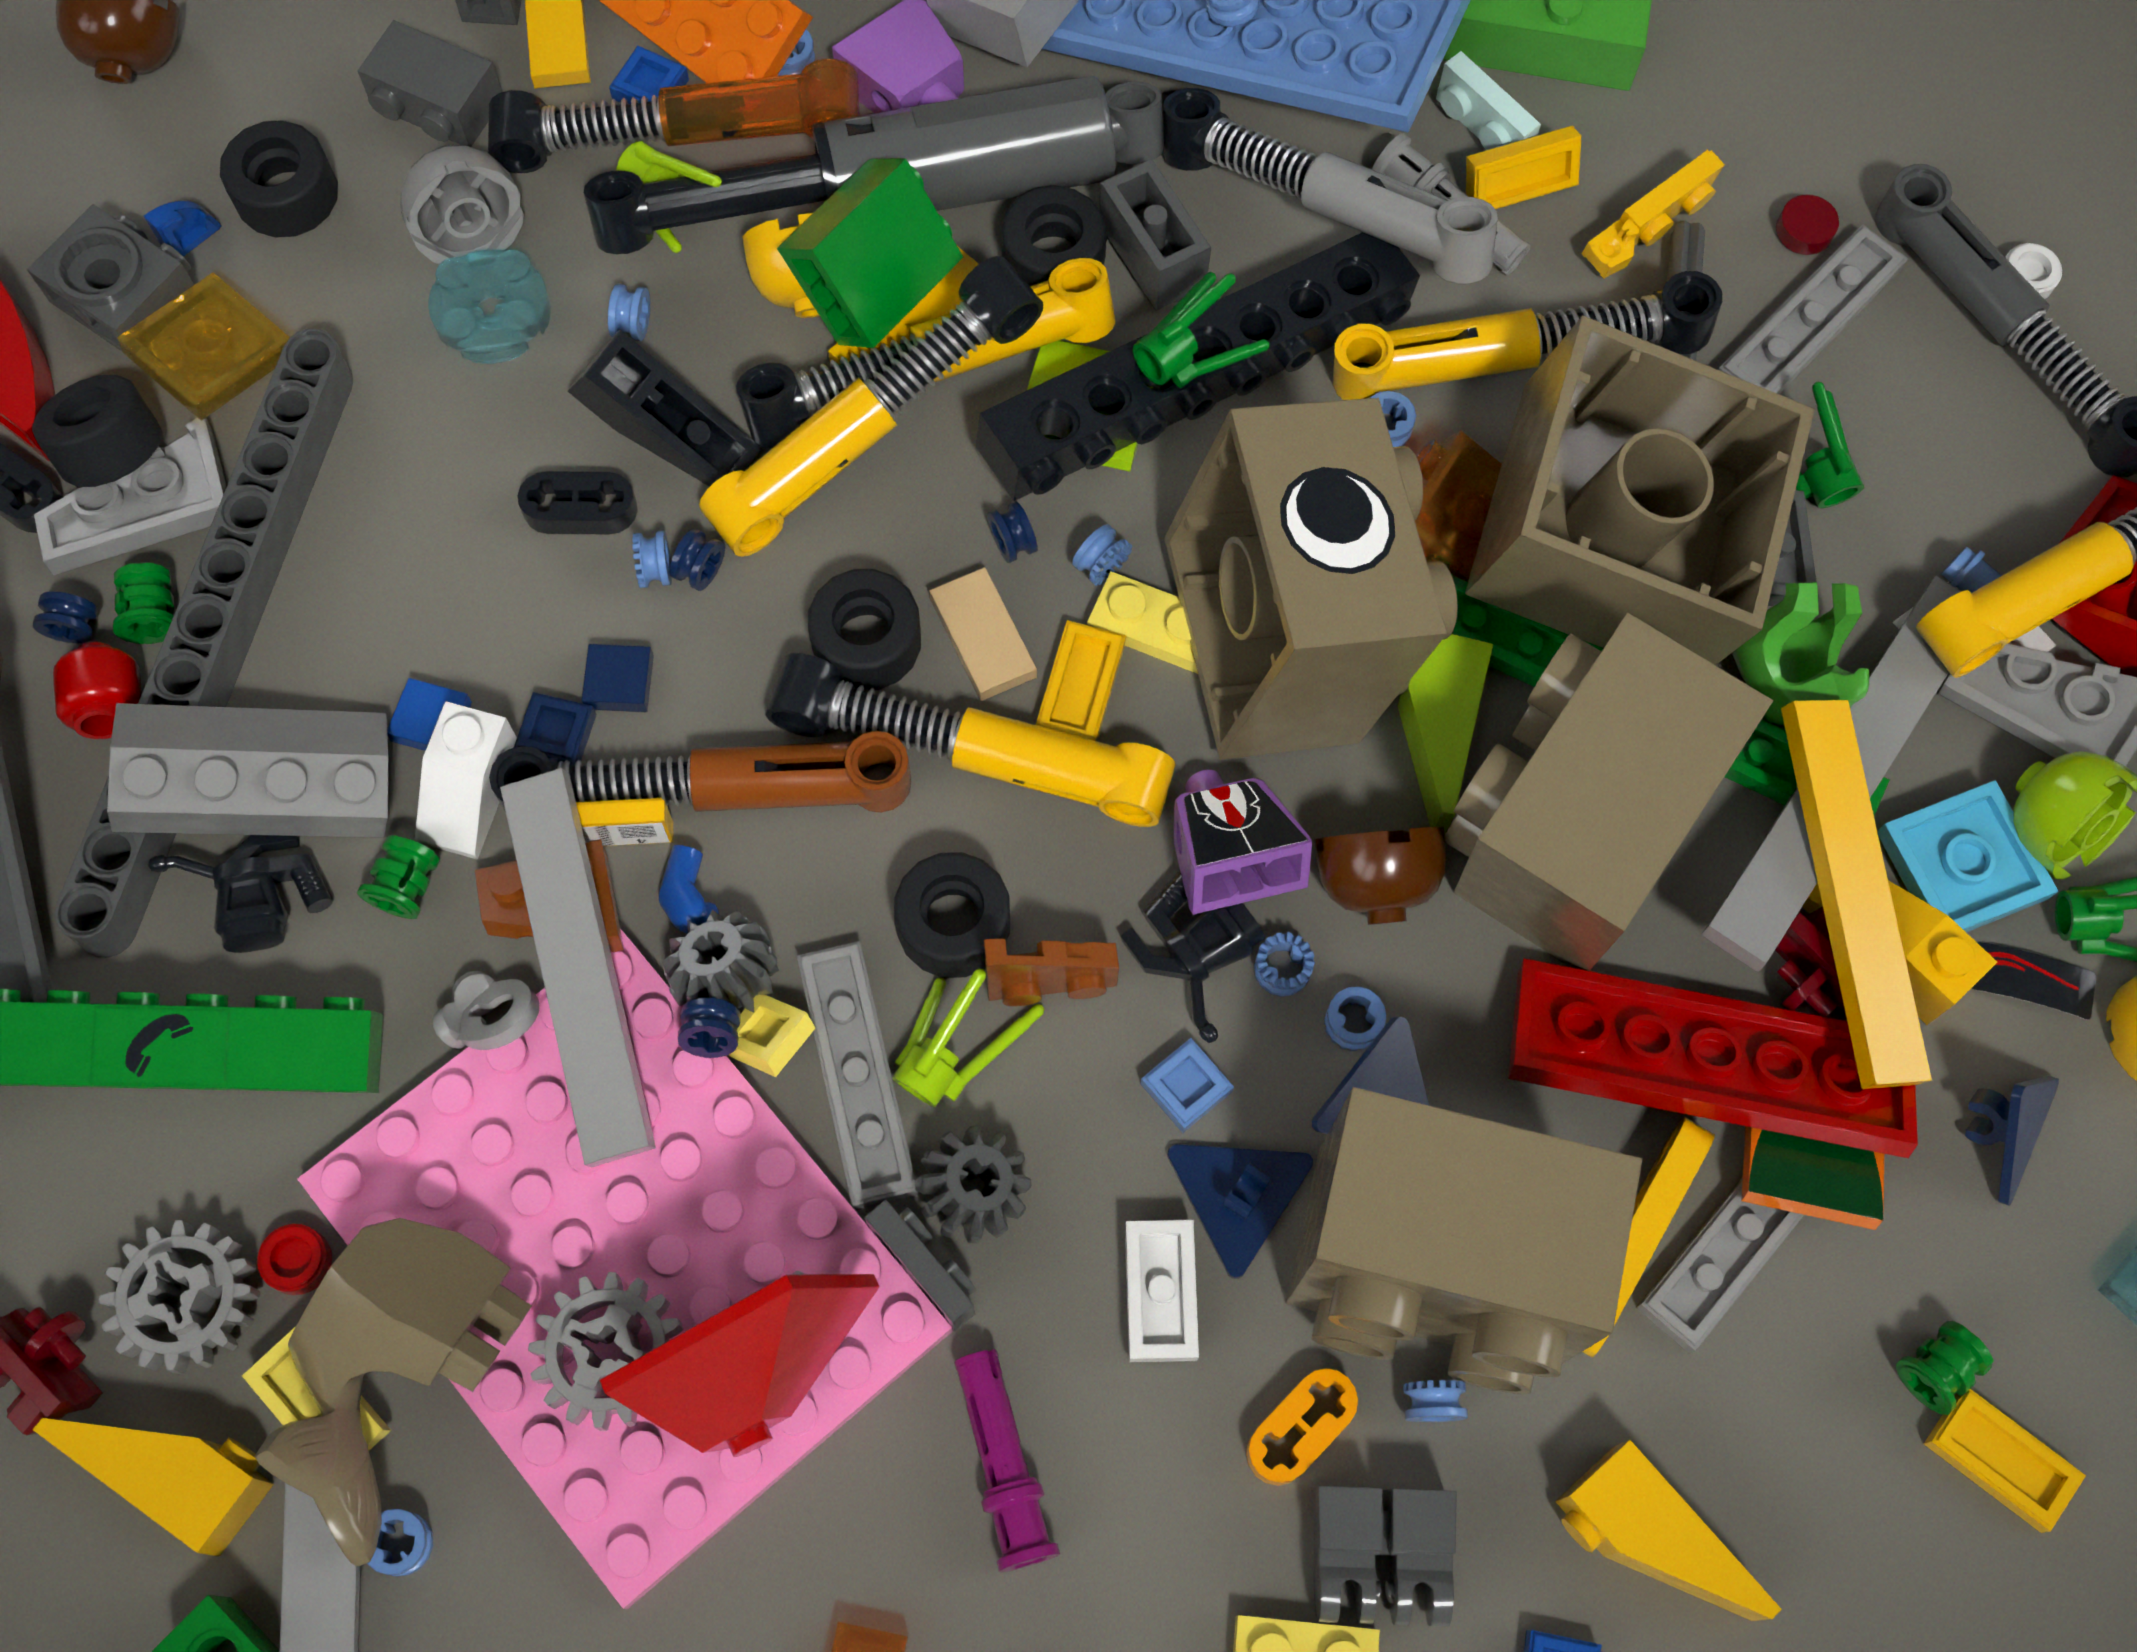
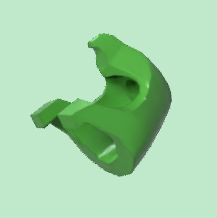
(1798, 655)

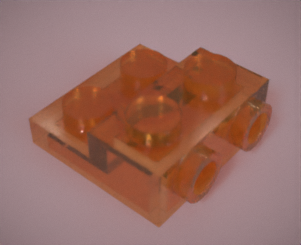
(1456, 500)

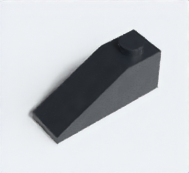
(661, 412)

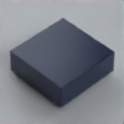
(618, 677)
(557, 727)

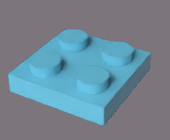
(1967, 858)

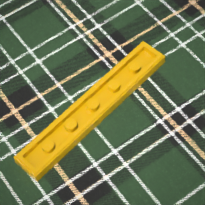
(1855, 895)

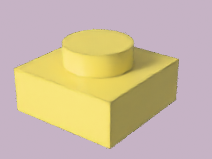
(771, 1034)

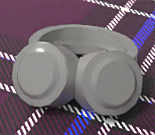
(475, 995)

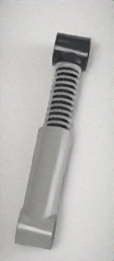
(1450, 233)

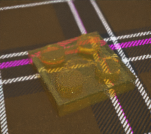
(205, 346)

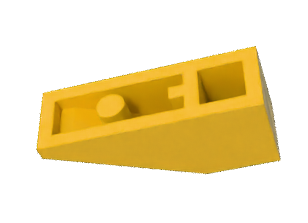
(1937, 951)
(179, 1481)
(1645, 1525)

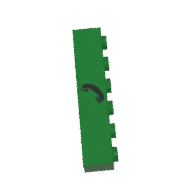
(189, 1045)

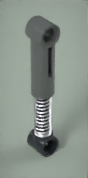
(1922, 215)

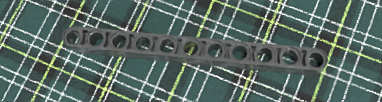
(212, 602)

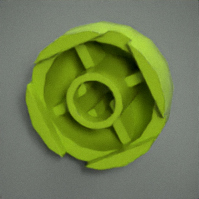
(2072, 808)

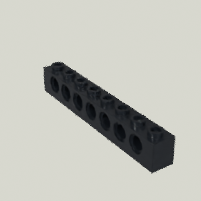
(1293, 309)

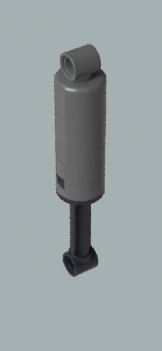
(961, 147)

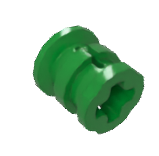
(143, 603)
(399, 877)
(1945, 1367)

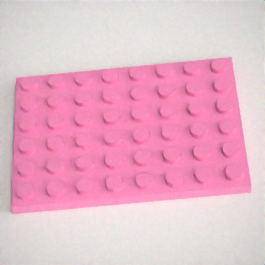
(698, 1218)

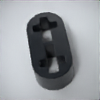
(20, 476)
(577, 502)

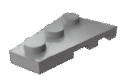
(157, 502)
(2052, 702)

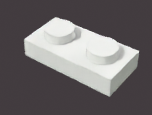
(1161, 1291)

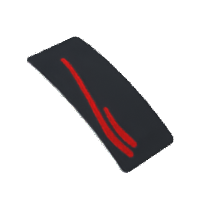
(2039, 980)

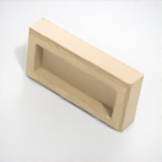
(983, 634)

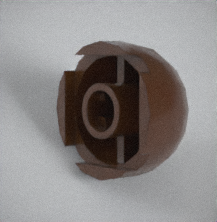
(118, 35)
(1382, 870)

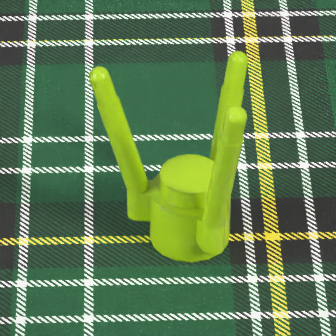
(657, 166)
(928, 1066)

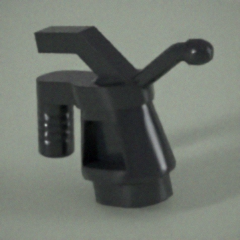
(248, 901)
(1198, 948)

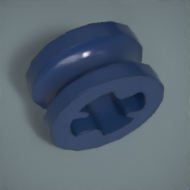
(1012, 532)
(697, 559)
(65, 617)
(709, 1027)

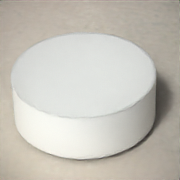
(2037, 266)

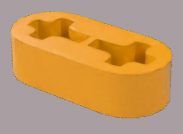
(1314, 1438)

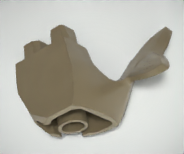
(394, 1305)

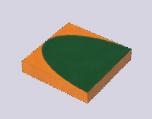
(1813, 1178)

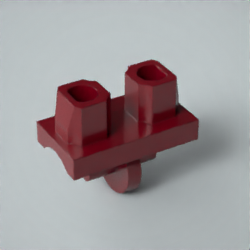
(1810, 965)
(45, 1365)

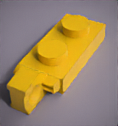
(1653, 214)

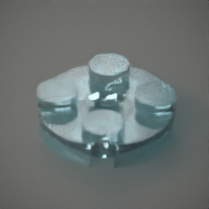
(484, 275)

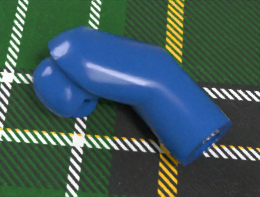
(678, 891)

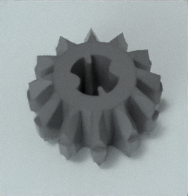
(721, 961)
(973, 1208)

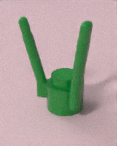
(1171, 345)
(1830, 471)
(2095, 913)

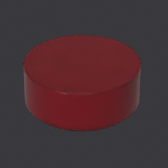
(1807, 224)

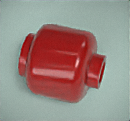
(90, 685)

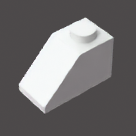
(455, 783)

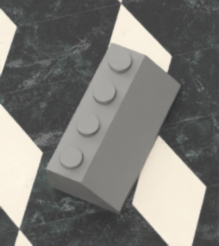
(248, 771)

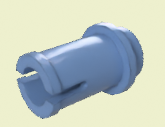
(1969, 571)

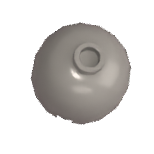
(460, 203)

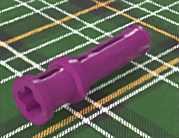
(1011, 1492)

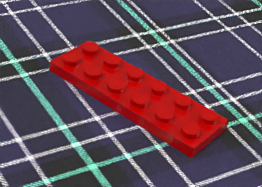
(1702, 1058)

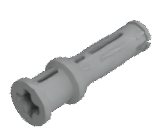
(1409, 166)

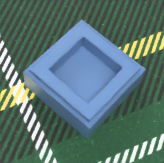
(1187, 1085)

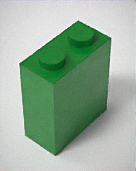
(871, 252)

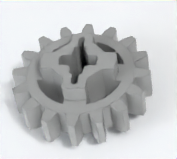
(153, 1283)
(618, 1324)

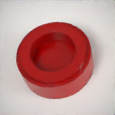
(294, 1259)

